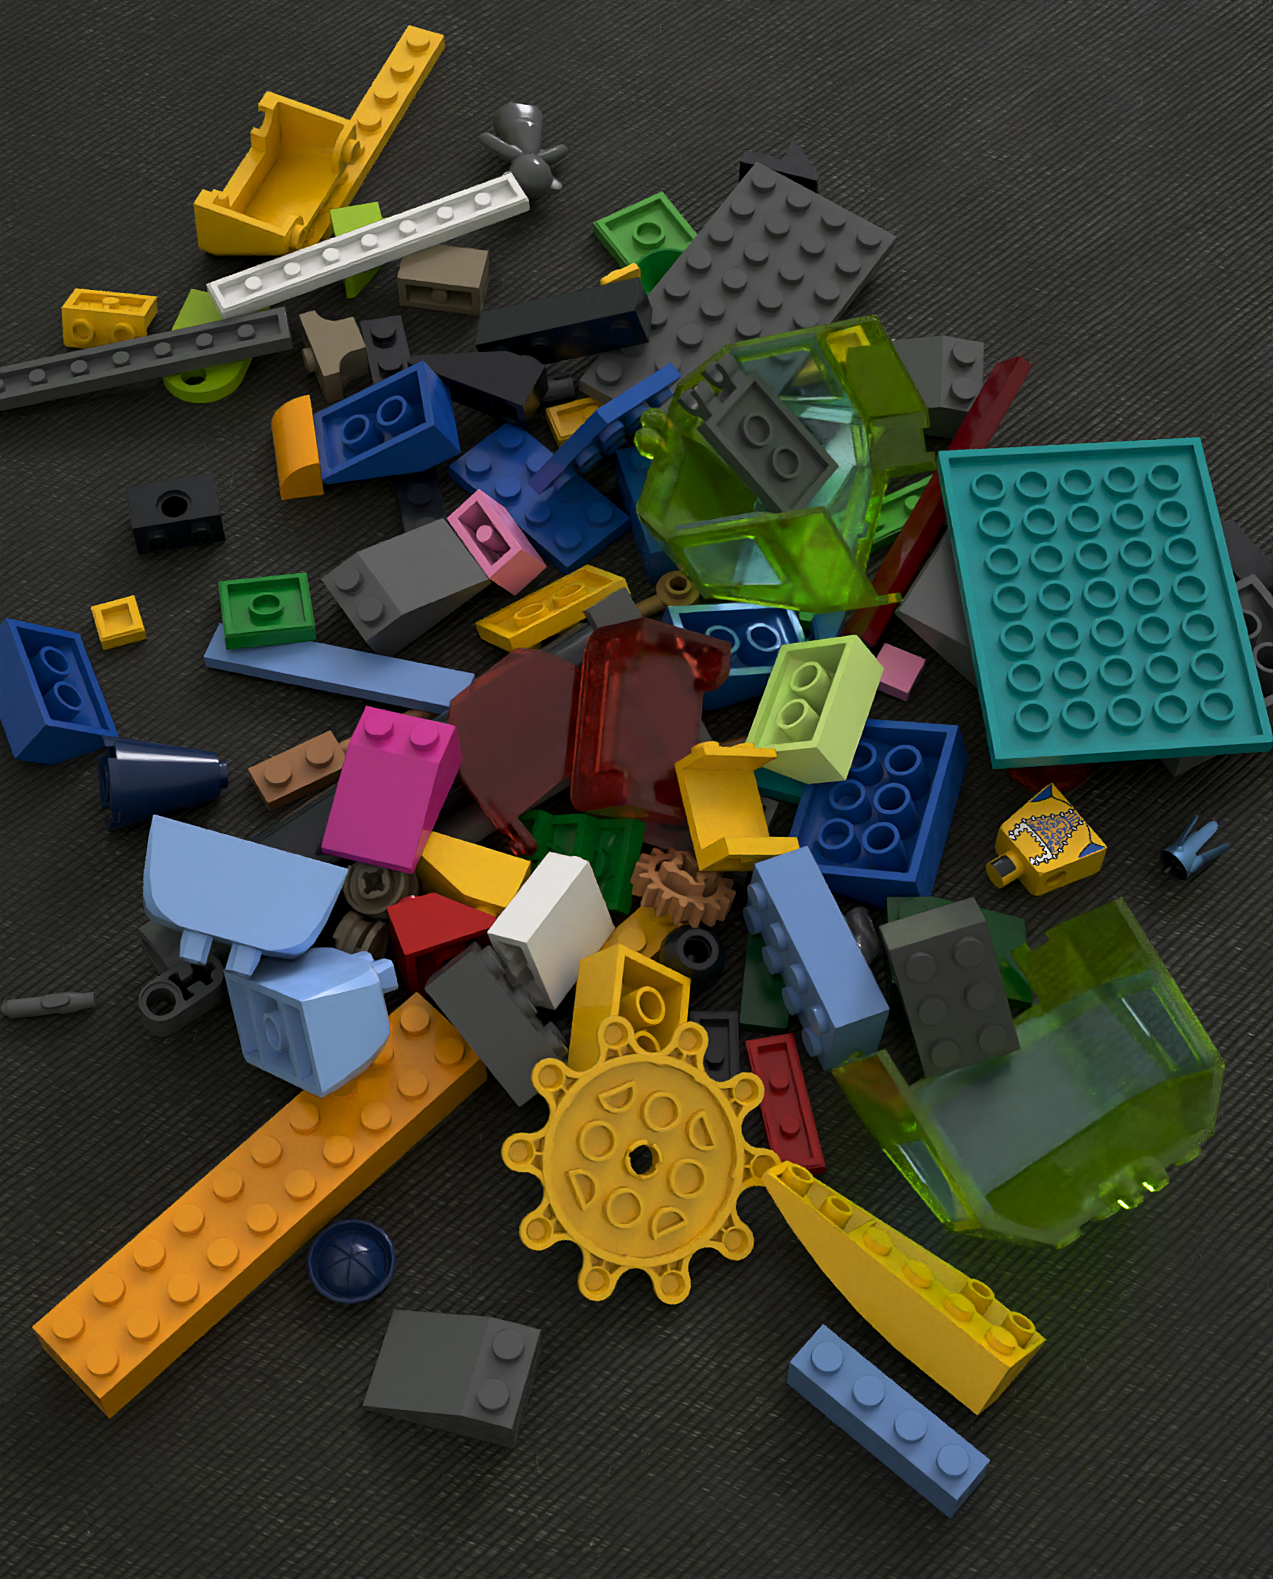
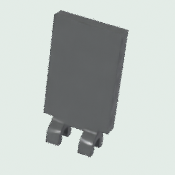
(758, 436)

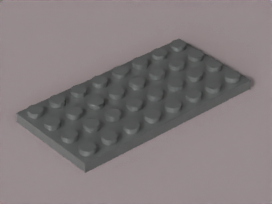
(757, 269)

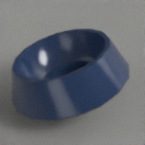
(351, 1261)

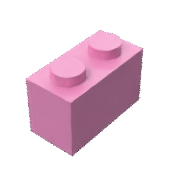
(496, 542)

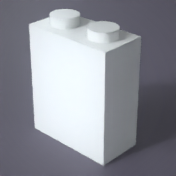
(551, 927)

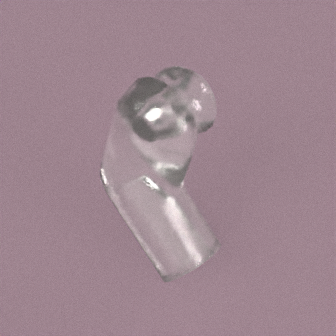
(863, 933)

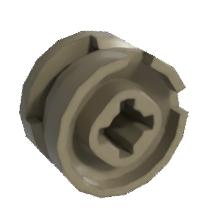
(374, 888)
(358, 935)

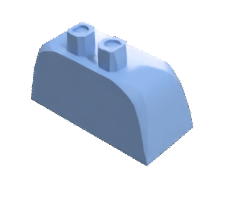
(235, 894)
(313, 1016)

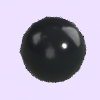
(693, 953)

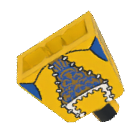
(1045, 845)

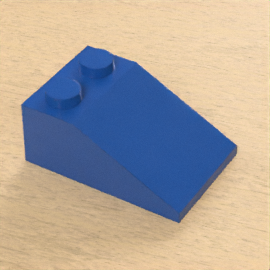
(388, 428)
(755, 642)

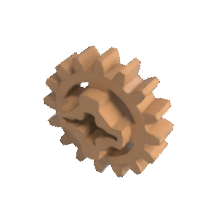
(678, 888)

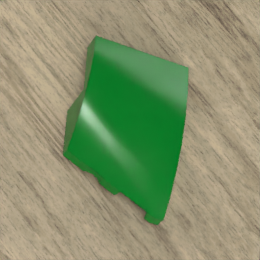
(607, 844)

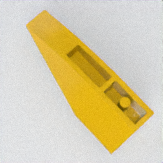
(907, 1293)

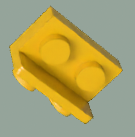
(105, 317)

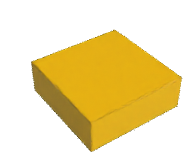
(118, 622)

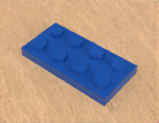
(560, 525)

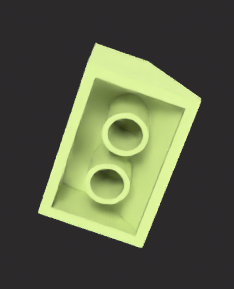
(816, 707)

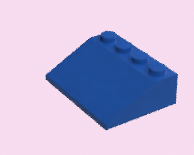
(890, 816)

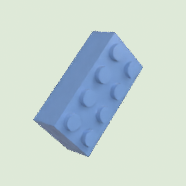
(816, 957)

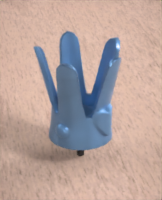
(1181, 856)

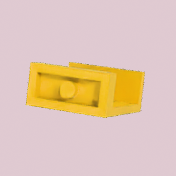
(726, 807)

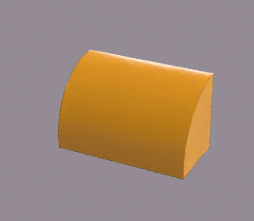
(296, 450)

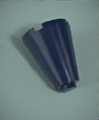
(155, 779)

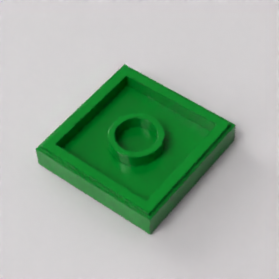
(266, 611)

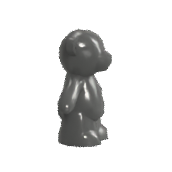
(521, 146)

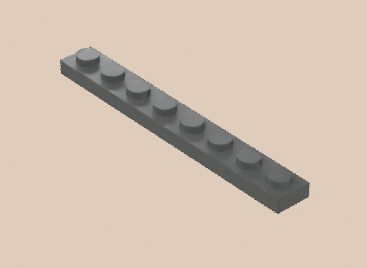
(144, 358)

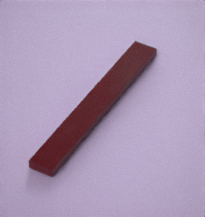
(929, 511)

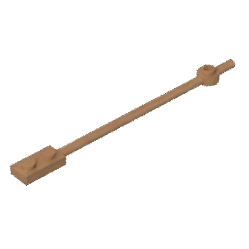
(322, 758)

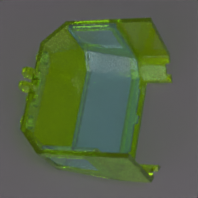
(859, 407)
(1075, 1121)

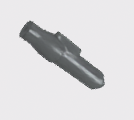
(49, 1004)

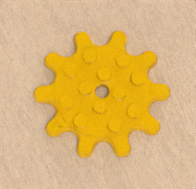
(586, 1170)

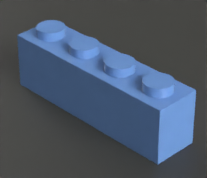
(887, 1421)

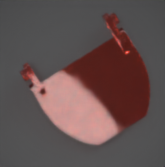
(517, 736)

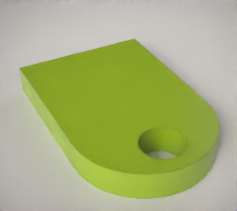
(219, 379)

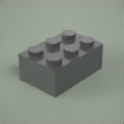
(950, 987)
(496, 1018)

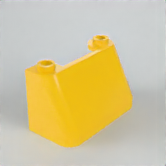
(279, 182)

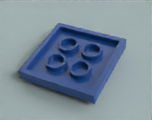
(605, 430)

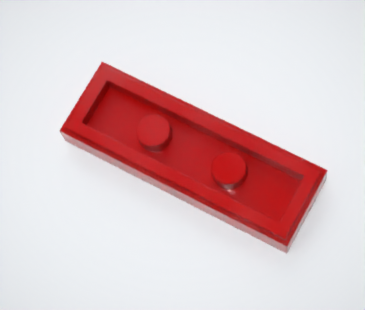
(785, 1104)

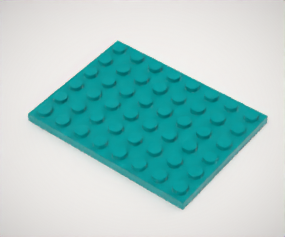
(1101, 603)

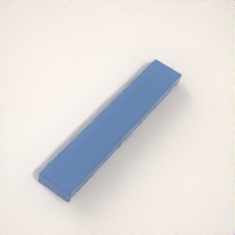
(344, 672)

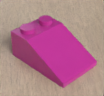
(391, 789)

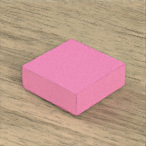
(899, 672)

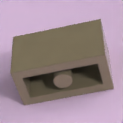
(445, 279)

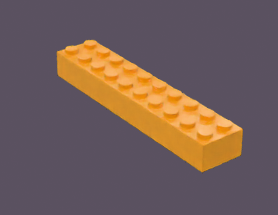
(256, 1210)

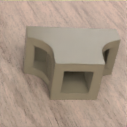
(333, 352)

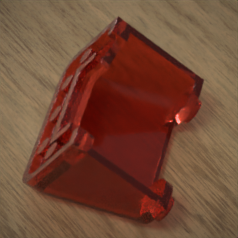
(641, 716)

